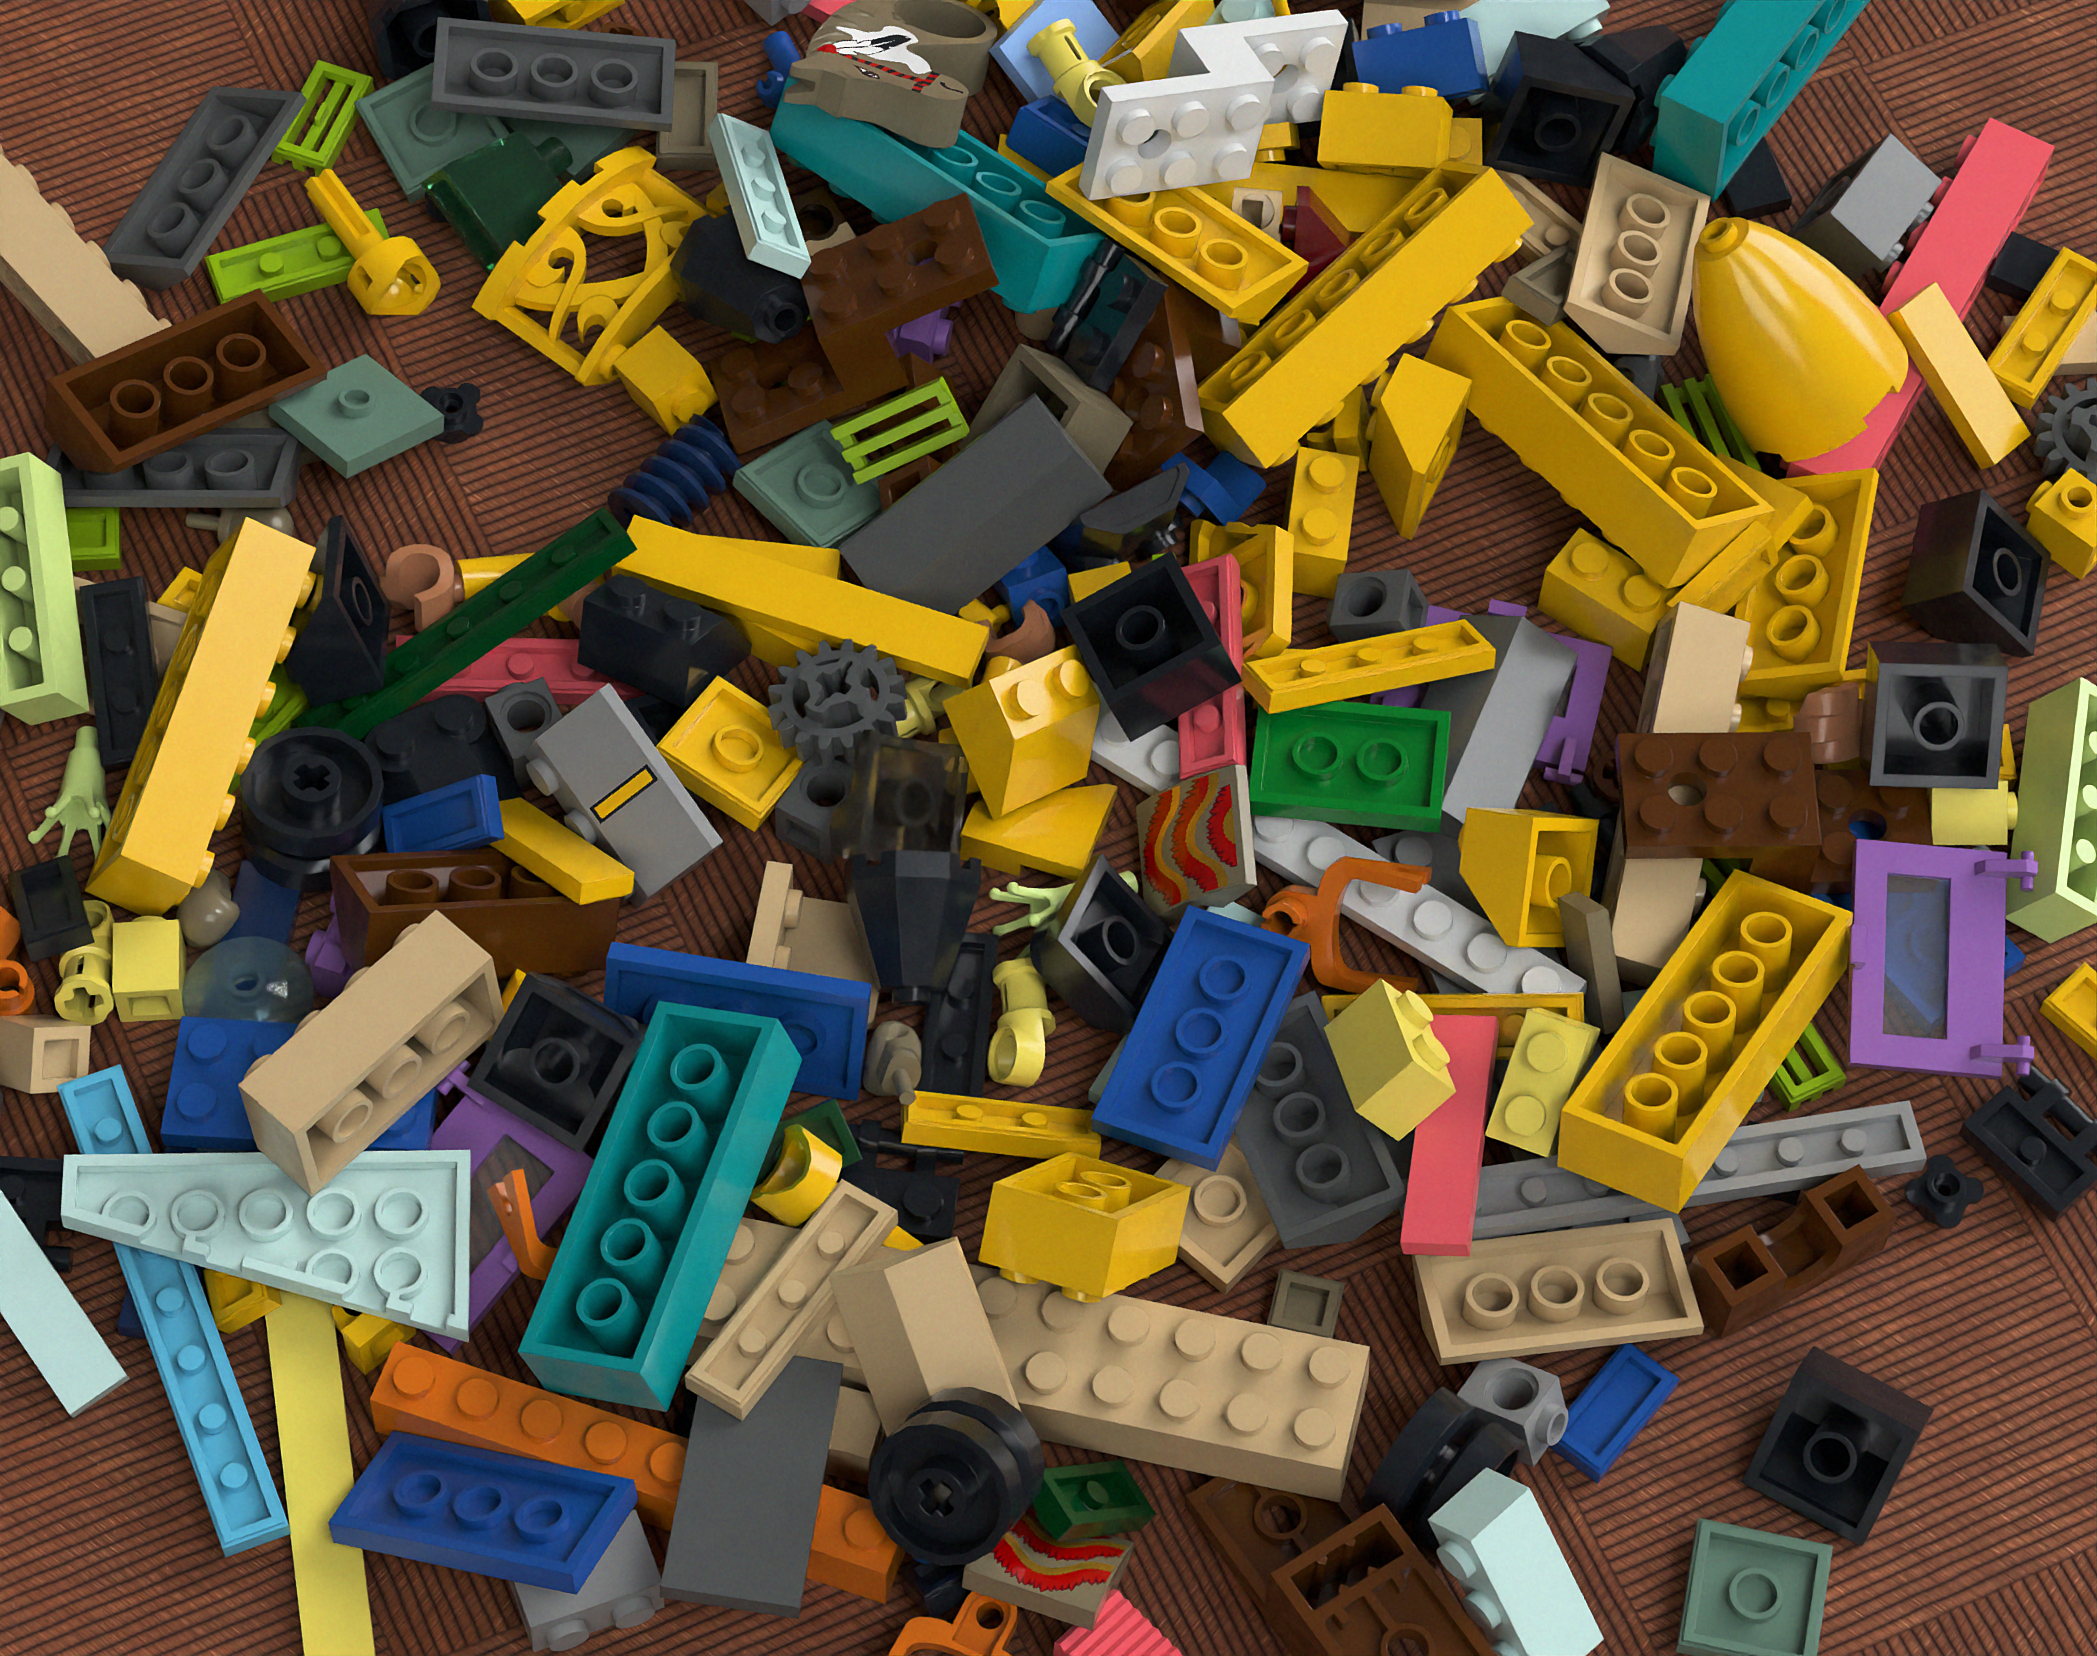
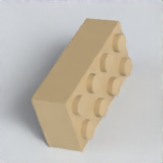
(372, 1051)

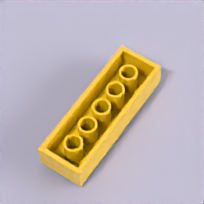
(1360, 312)
(1596, 438)
(203, 721)
(1704, 1041)

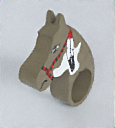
(898, 66)

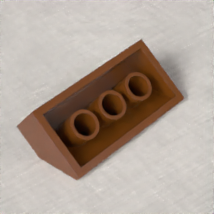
(178, 384)
(481, 893)

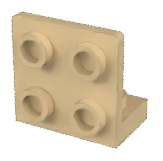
(807, 934)

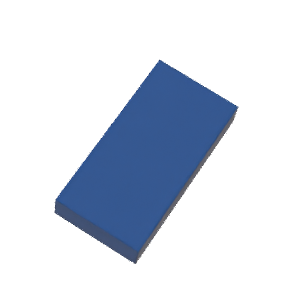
(445, 818)
(1614, 1410)

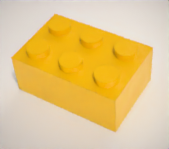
(1083, 1226)

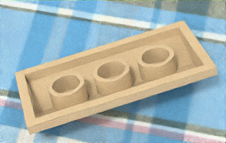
(1635, 259)
(1557, 1292)
(919, 1328)

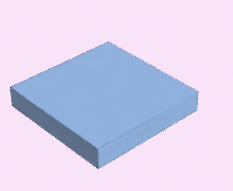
(1029, 73)

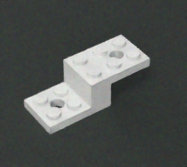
(1211, 104)

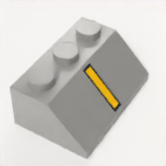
(621, 794)

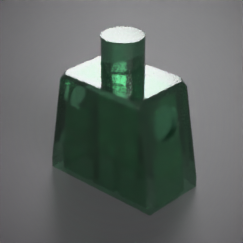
(497, 193)

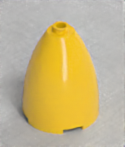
(1789, 340)

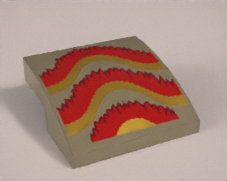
(1197, 843)
(1049, 1576)

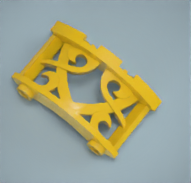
(526, 275)

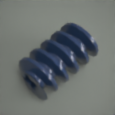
(677, 477)

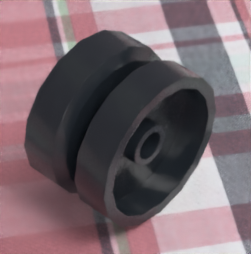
(308, 800)
(1435, 1461)
(956, 1476)

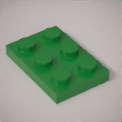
(1351, 765)

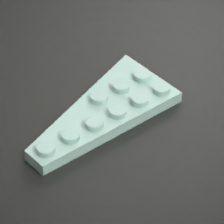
(374, 1239)

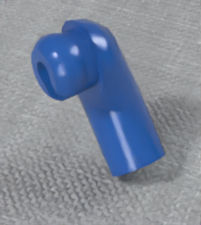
(781, 54)

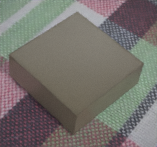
(1306, 1303)

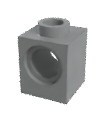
(1519, 1399)

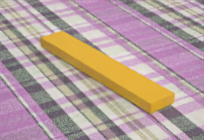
(803, 602)

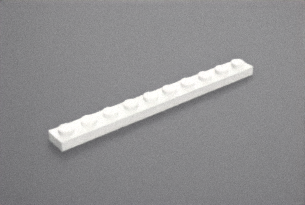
(1420, 924)

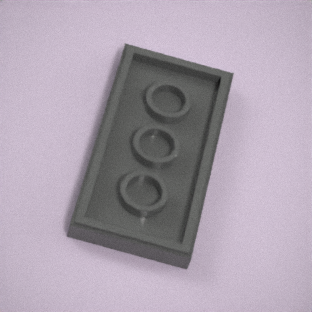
(754, 1495)

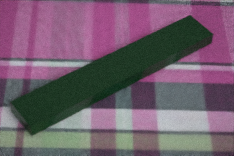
(480, 624)

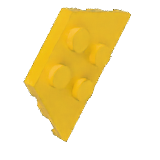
(1265, 579)

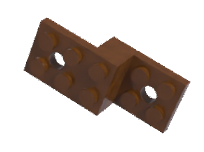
(854, 303)
(1160, 380)
(1757, 806)
(1336, 1579)

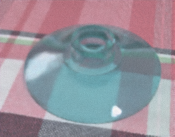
(282, 989)

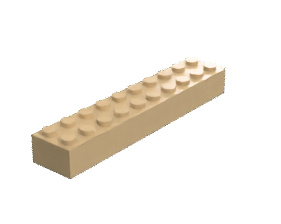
(1129, 1374)

